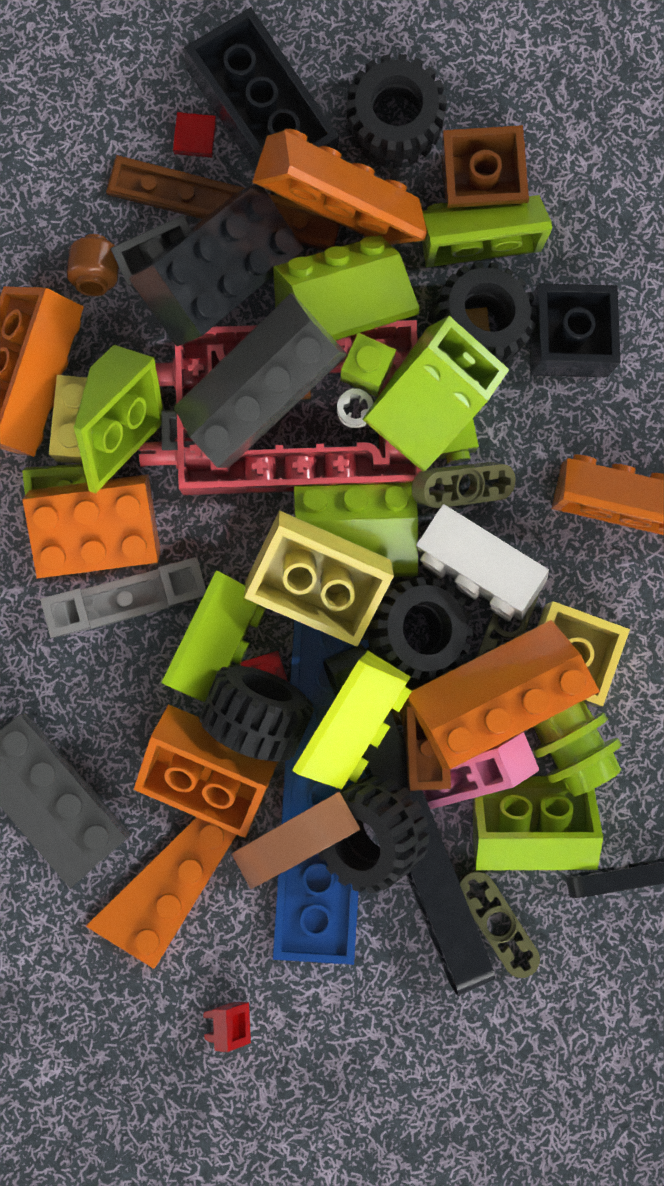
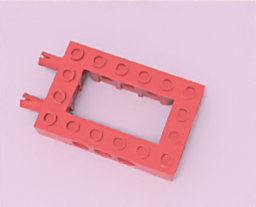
(279, 467)

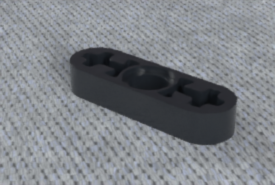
(610, 880)

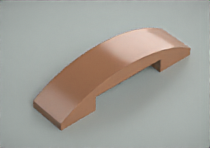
(295, 840)

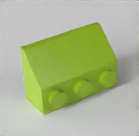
(484, 231)
(350, 286)
(369, 515)
(213, 637)
(536, 828)

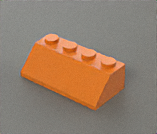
(339, 189)
(34, 349)
(611, 494)
(501, 694)

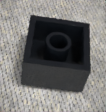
(575, 330)

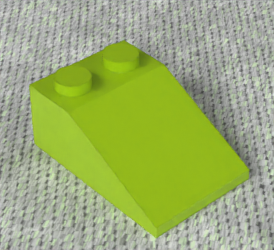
(116, 412)

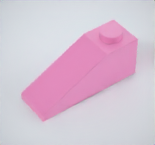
(487, 773)

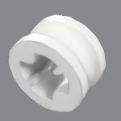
(344, 402)

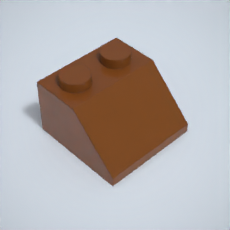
(484, 166)

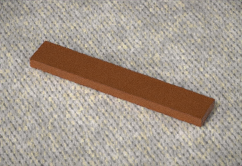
(201, 196)

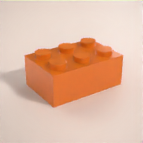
(89, 530)
(201, 774)

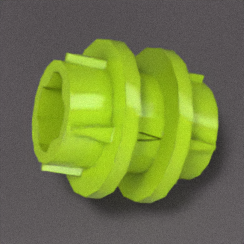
(578, 749)

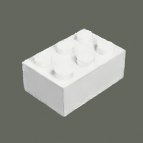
(481, 564)

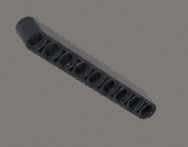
(433, 879)

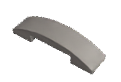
(123, 598)

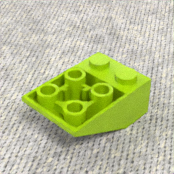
(435, 392)

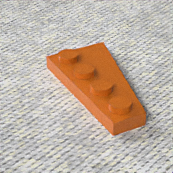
(163, 893)

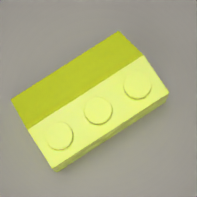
(354, 722)

